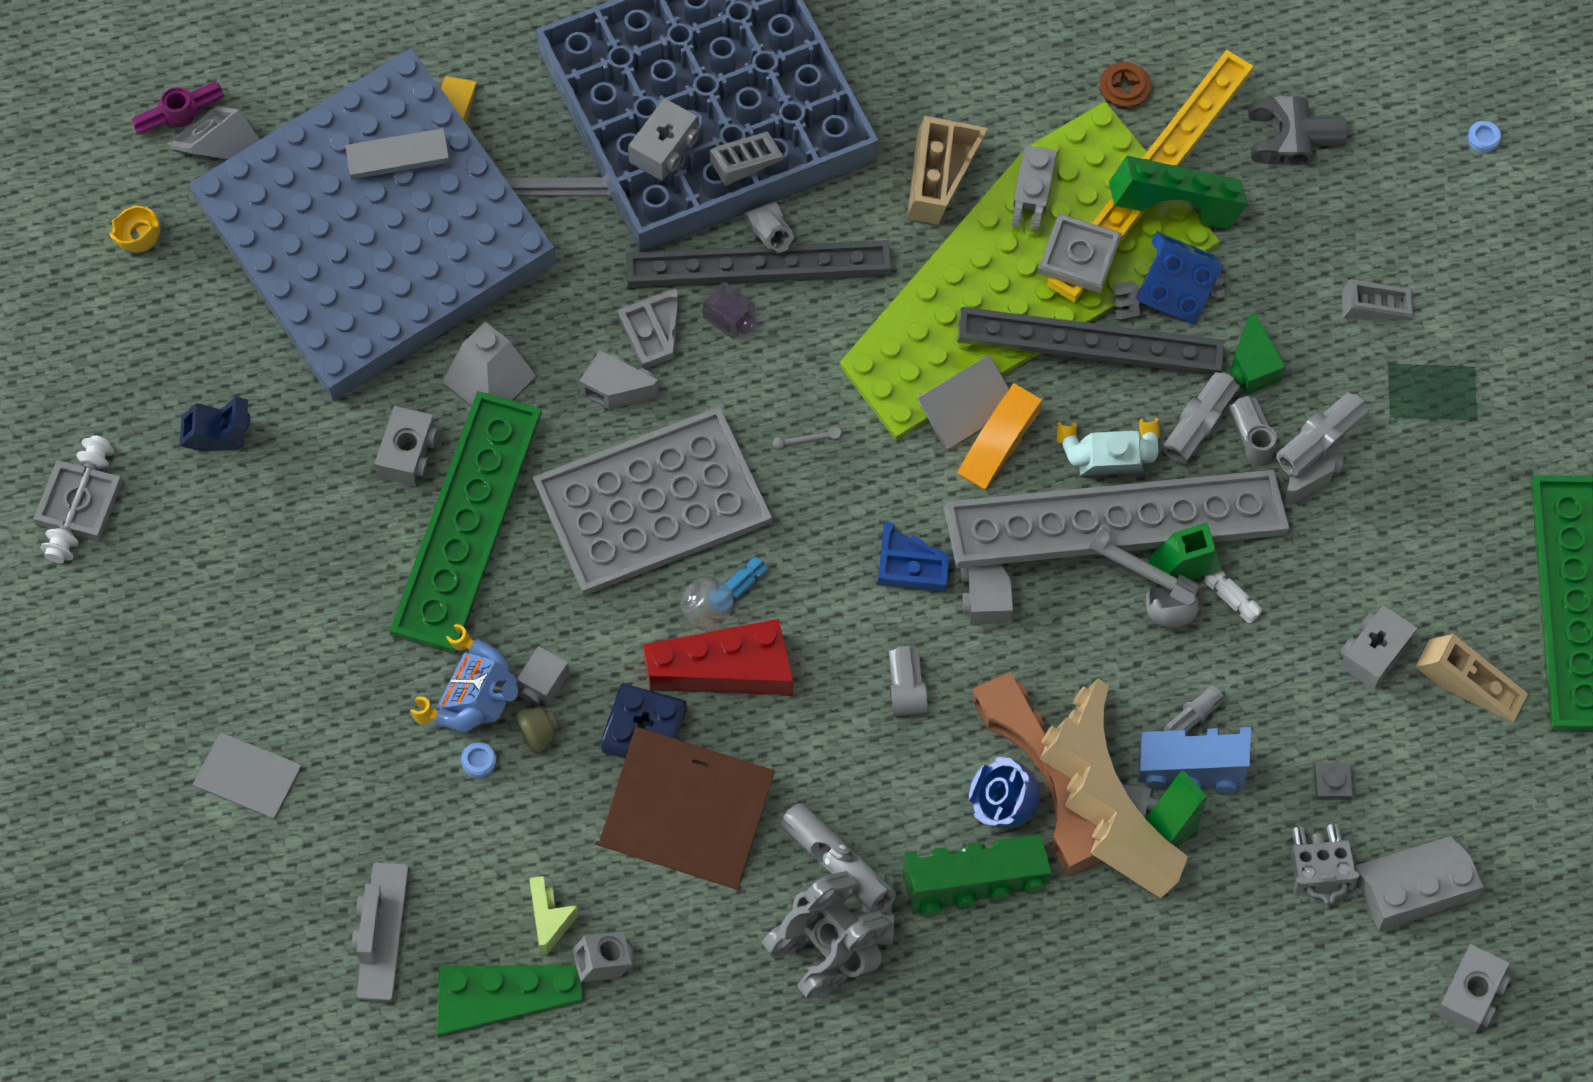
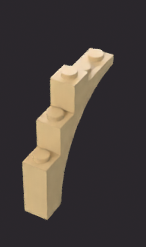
(1096, 794)

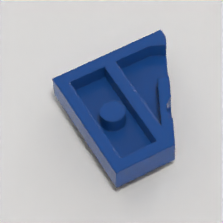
(911, 562)

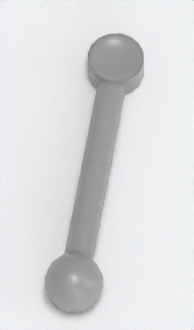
(834, 433)

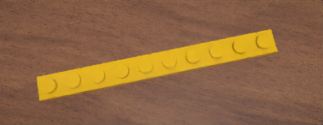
(1176, 142)

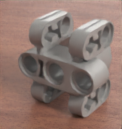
(814, 920)

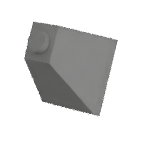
(216, 134)
(488, 365)

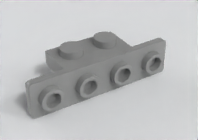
(380, 931)

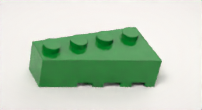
(975, 874)

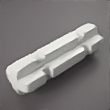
(1233, 596)

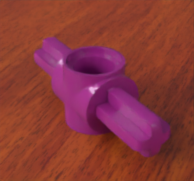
(174, 98)

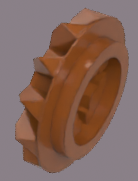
(1134, 76)

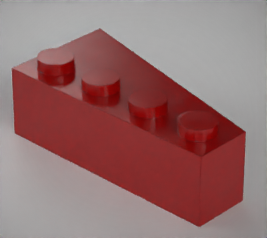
(722, 661)

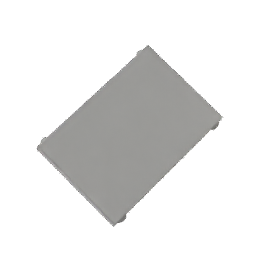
(964, 401)
(247, 775)

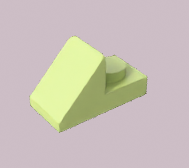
(550, 921)

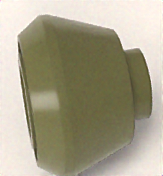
(536, 728)

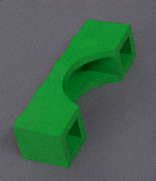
(1144, 183)

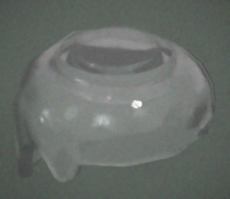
(706, 603)

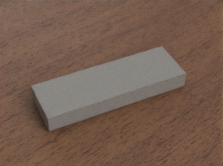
(397, 153)

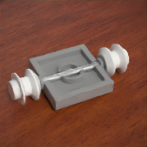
(77, 500)

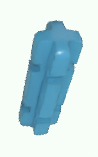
(746, 578)

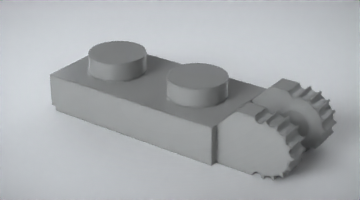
(1033, 184)

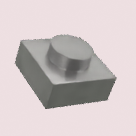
(1333, 781)

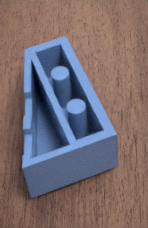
(1208, 759)

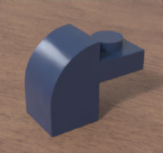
(213, 428)

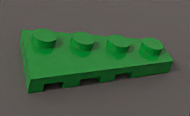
(493, 994)

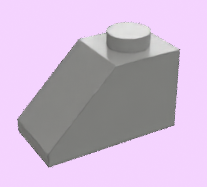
(1314, 477)

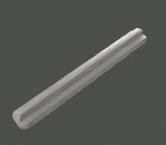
(559, 186)

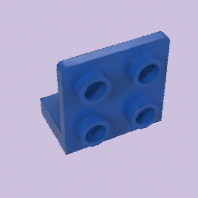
(1179, 278)

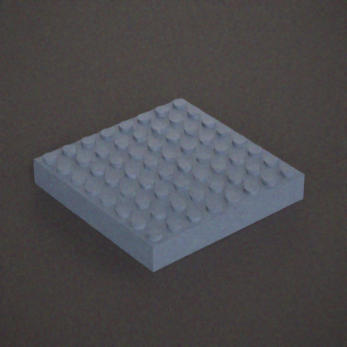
(731, 65)
(376, 260)

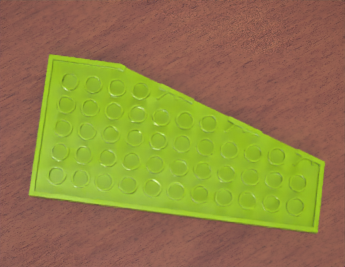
(996, 269)

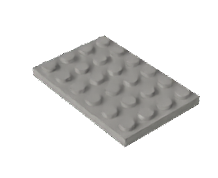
(651, 501)

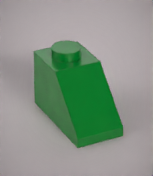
(1256, 359)

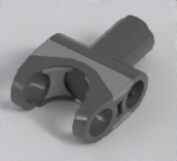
(1296, 131)

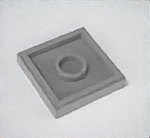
(1079, 253)

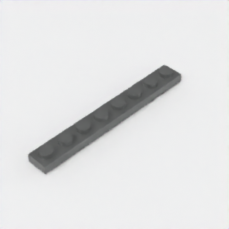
(758, 264)
(1090, 341)

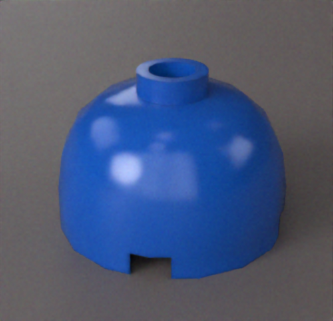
(1004, 794)

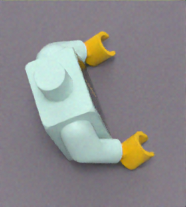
(1110, 451)

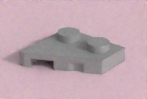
(651, 327)

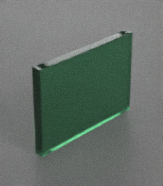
(1432, 392)

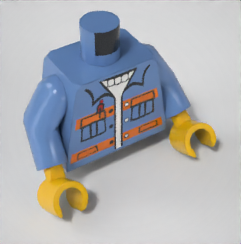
(475, 690)

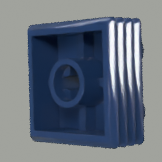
(638, 705)

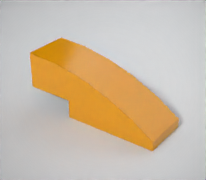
(1000, 436)

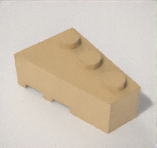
(940, 163)

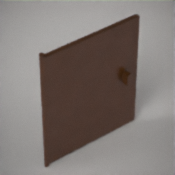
(685, 811)

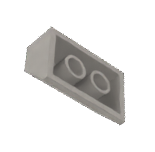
(1418, 882)

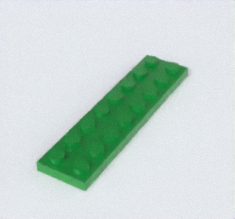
(466, 521)
(1566, 594)

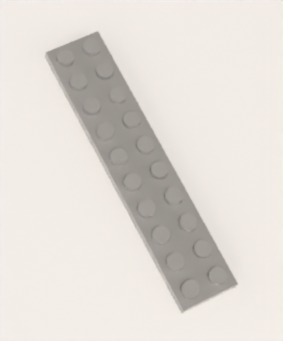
(1139, 513)

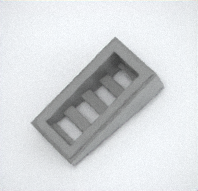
(739, 170)
(1363, 310)

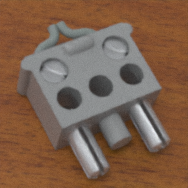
(1322, 875)

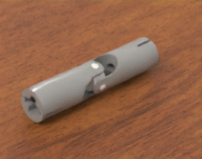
(837, 856)

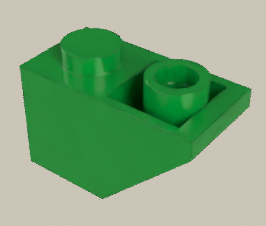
(1188, 553)

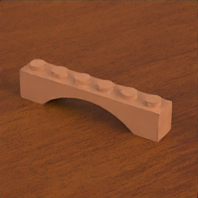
(1007, 713)

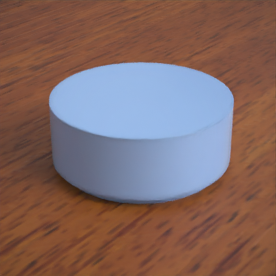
(1484, 136)
(478, 759)

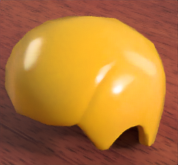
(138, 218)

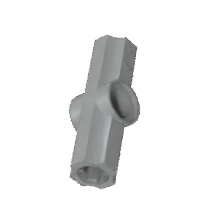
(1200, 417)
(1322, 434)

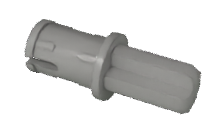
(1197, 710)

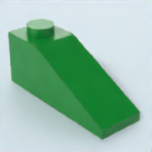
(1179, 810)

